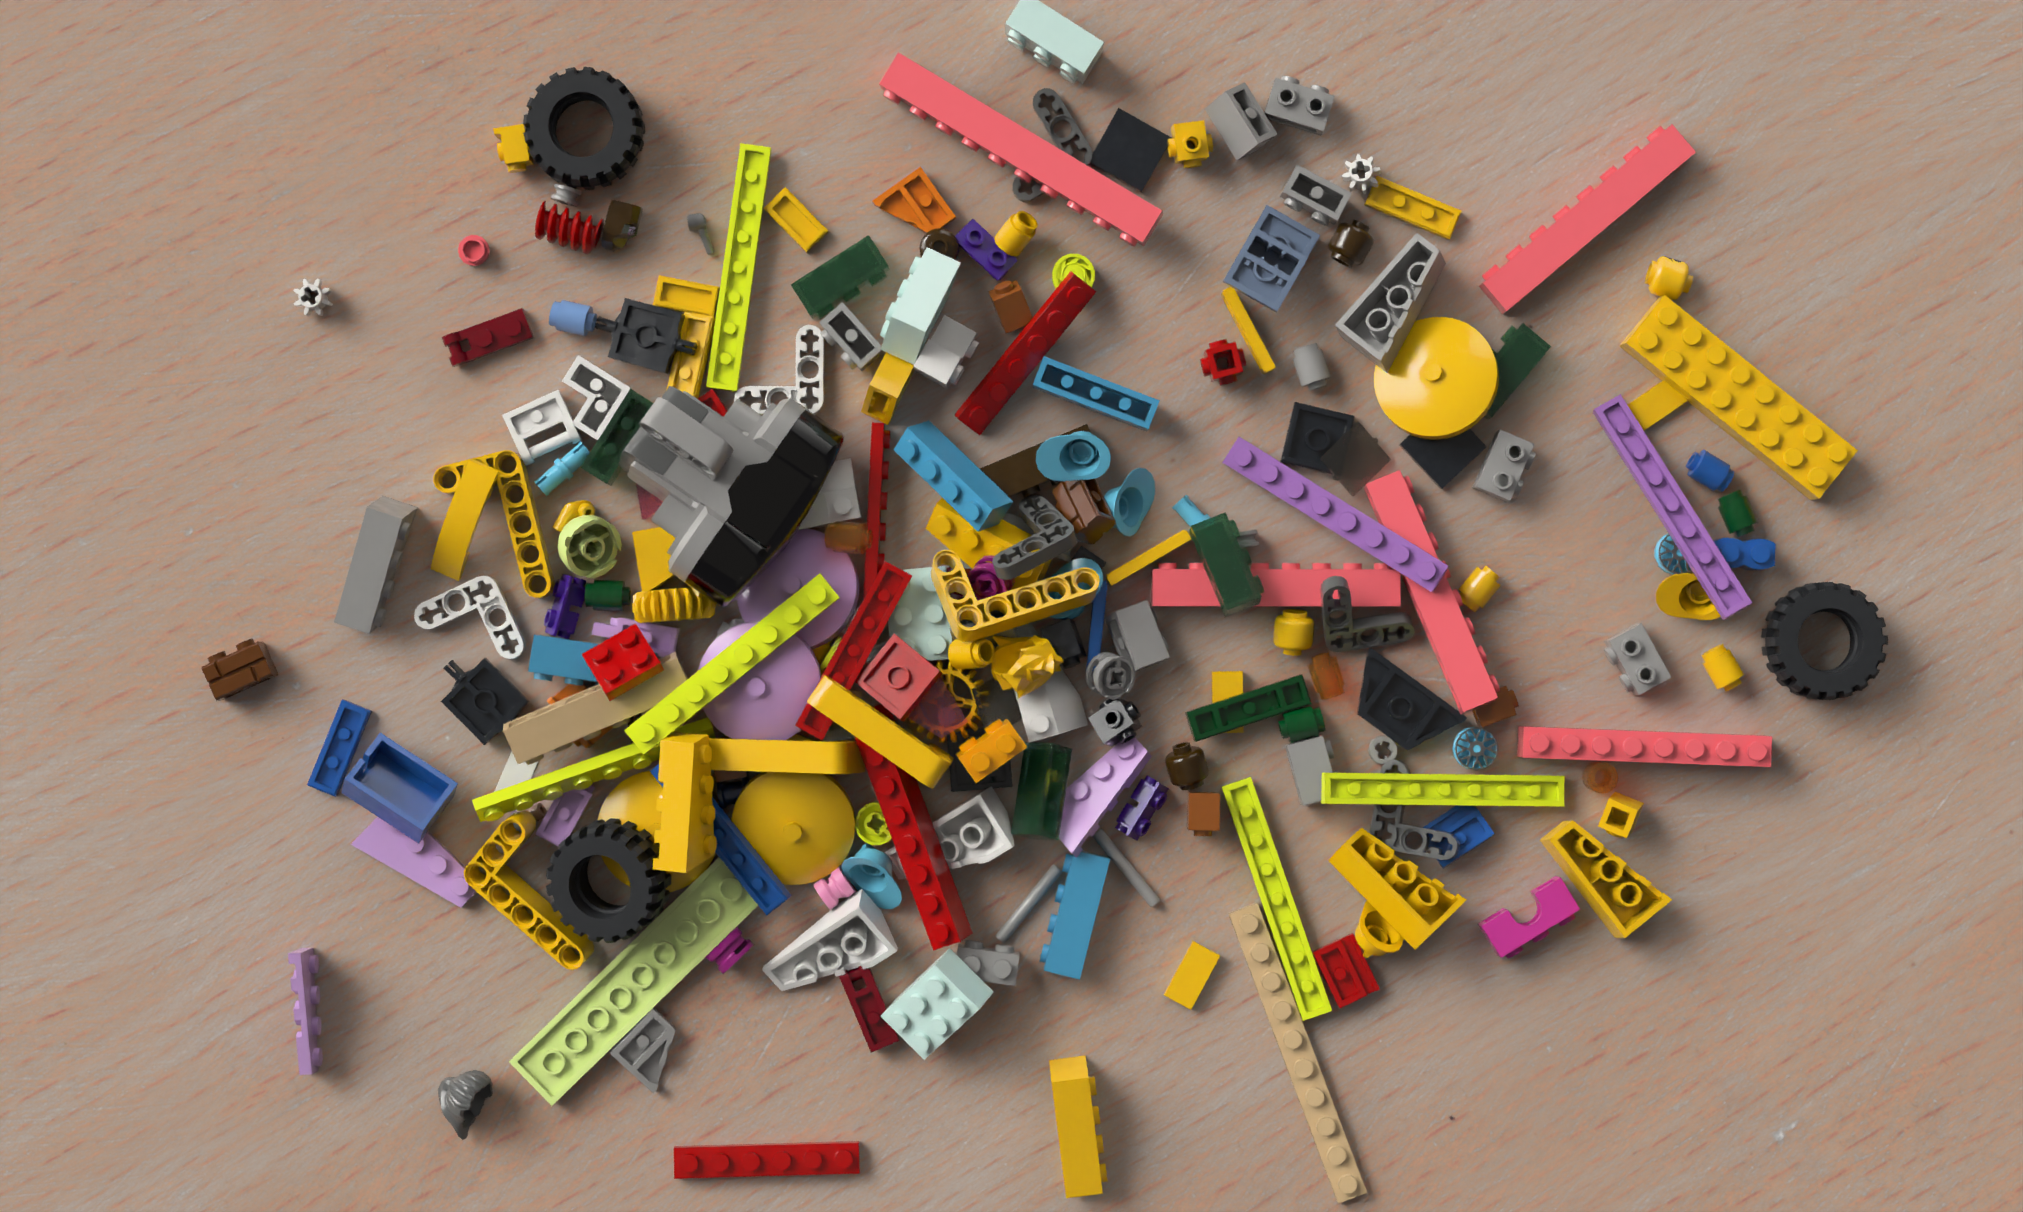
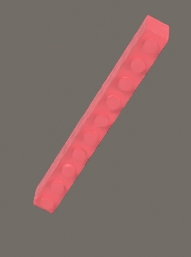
(1021, 150)

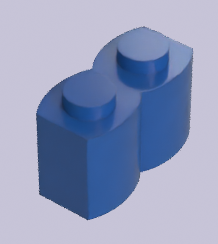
(1747, 554)

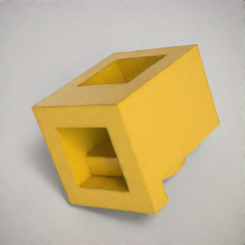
(513, 147)

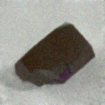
(620, 224)

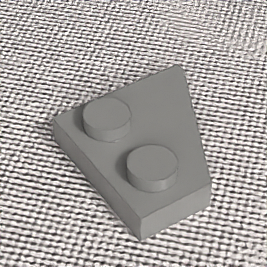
(646, 1048)

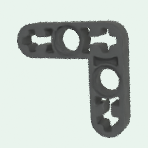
(1043, 113)
(1049, 538)
(1346, 625)
(1401, 831)

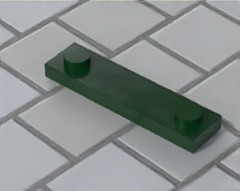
(1248, 707)

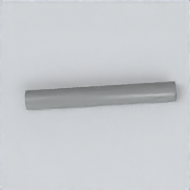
(1126, 867)
(1028, 903)

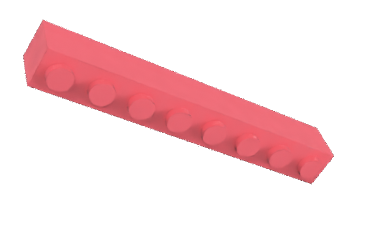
(1587, 219)
(1281, 586)
(1438, 611)
(1644, 746)

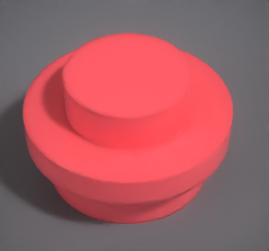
(473, 250)

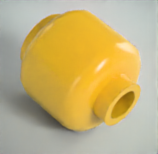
(1668, 277)
(1293, 631)

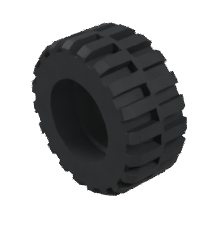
(555, 99)
(1864, 632)
(581, 904)

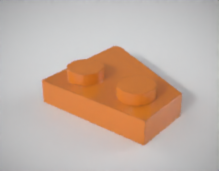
(916, 202)

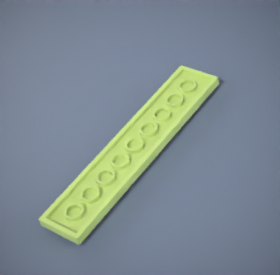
(634, 982)

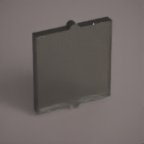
(1355, 459)
(996, 703)

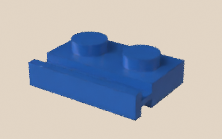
(1466, 824)

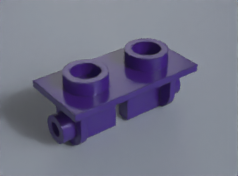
(984, 251)
(565, 595)
(1136, 821)

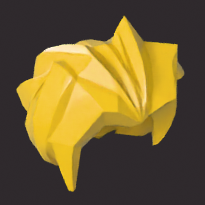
(1024, 663)

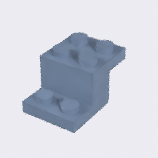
(1271, 258)

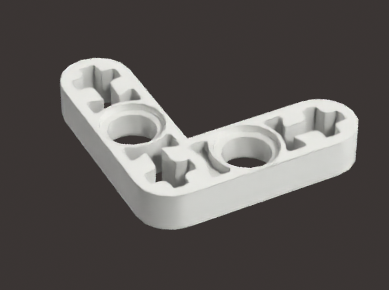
(795, 392)
(484, 606)

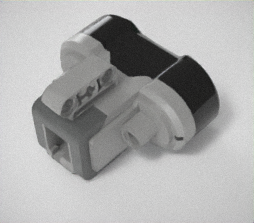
(729, 484)

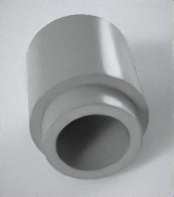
(1311, 367)

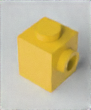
(1620, 815)

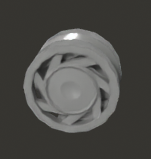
(1111, 675)

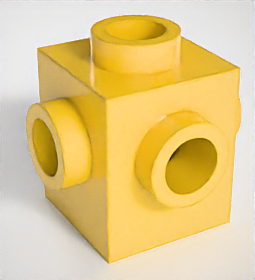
(1194, 133)

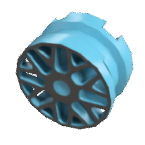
(1669, 556)
(1475, 748)

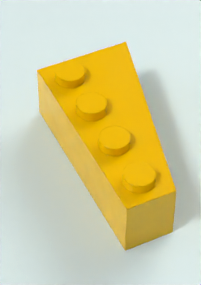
(972, 545)
(685, 803)
(1604, 880)
(1395, 887)
(1076, 1127)

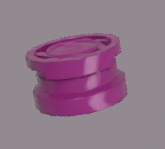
(985, 581)
(729, 950)

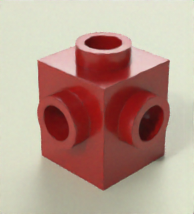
(1228, 351)

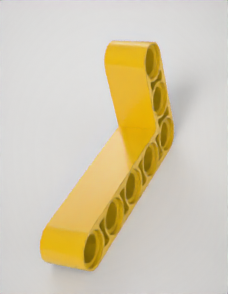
(513, 513)
(1006, 602)
(880, 733)
(786, 756)
(522, 894)

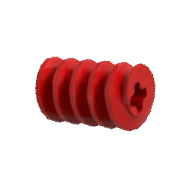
(568, 228)

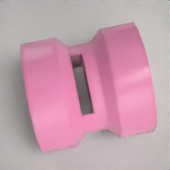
(834, 888)

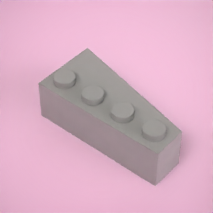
(1392, 303)
(375, 564)

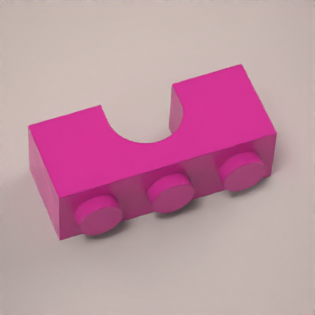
(1553, 907)

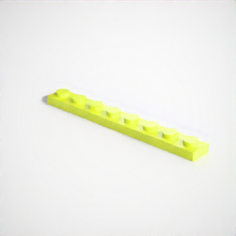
(738, 267)
(732, 664)
(576, 776)
(1442, 789)
(1276, 898)

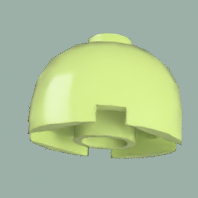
(589, 546)

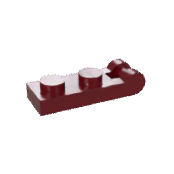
(488, 337)
(868, 1008)

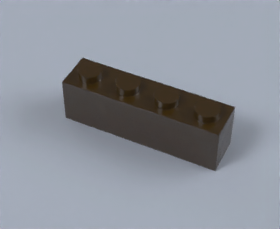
(1020, 472)

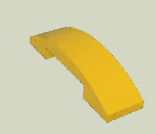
(463, 518)

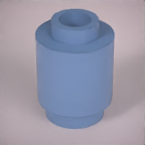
(572, 317)

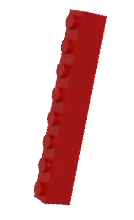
(917, 847)

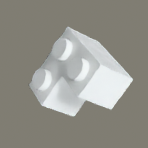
(945, 352)
(603, 395)

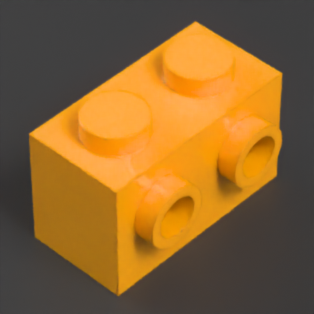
(990, 750)

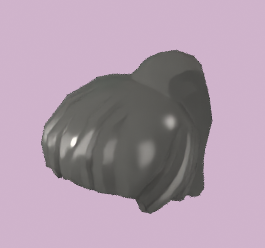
(463, 1099)

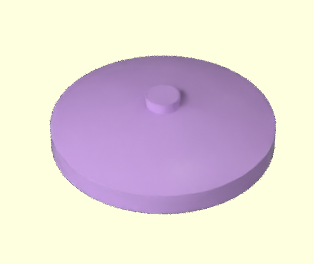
(793, 569)
(770, 695)

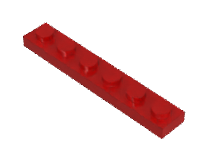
(1025, 353)
(876, 501)
(858, 640)
(766, 1159)

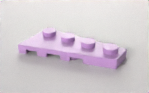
(1097, 792)
(424, 863)
(305, 1009)

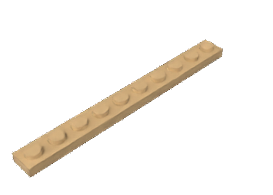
(1297, 1053)

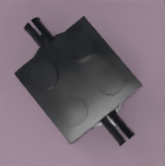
(646, 335)
(483, 699)

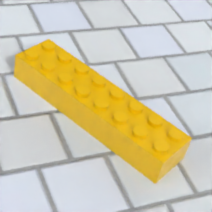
(1738, 398)

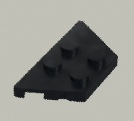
(1401, 704)

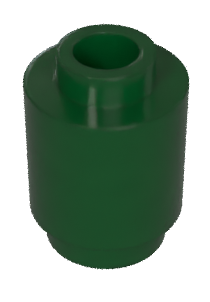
(1737, 513)
(607, 595)
(1301, 724)

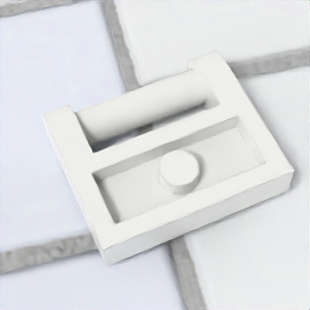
(537, 418)

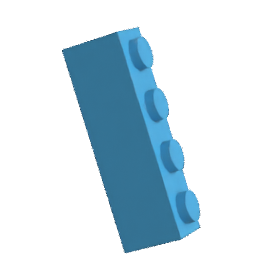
(1095, 394)
(953, 475)
(560, 658)
(1076, 914)

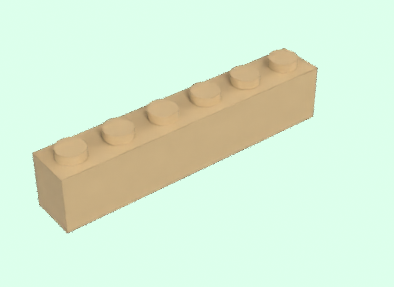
(587, 713)

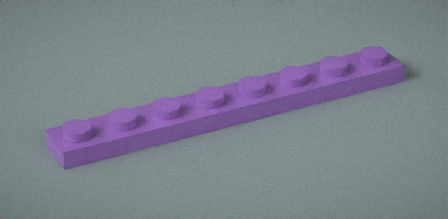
(1672, 507)
(1336, 514)

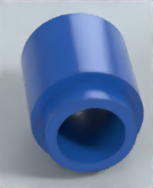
(1709, 471)

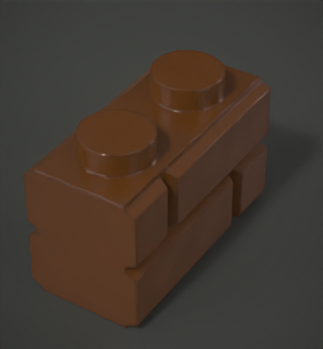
(1084, 508)
(239, 670)

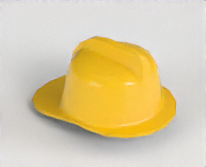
(1685, 598)
(1376, 934)

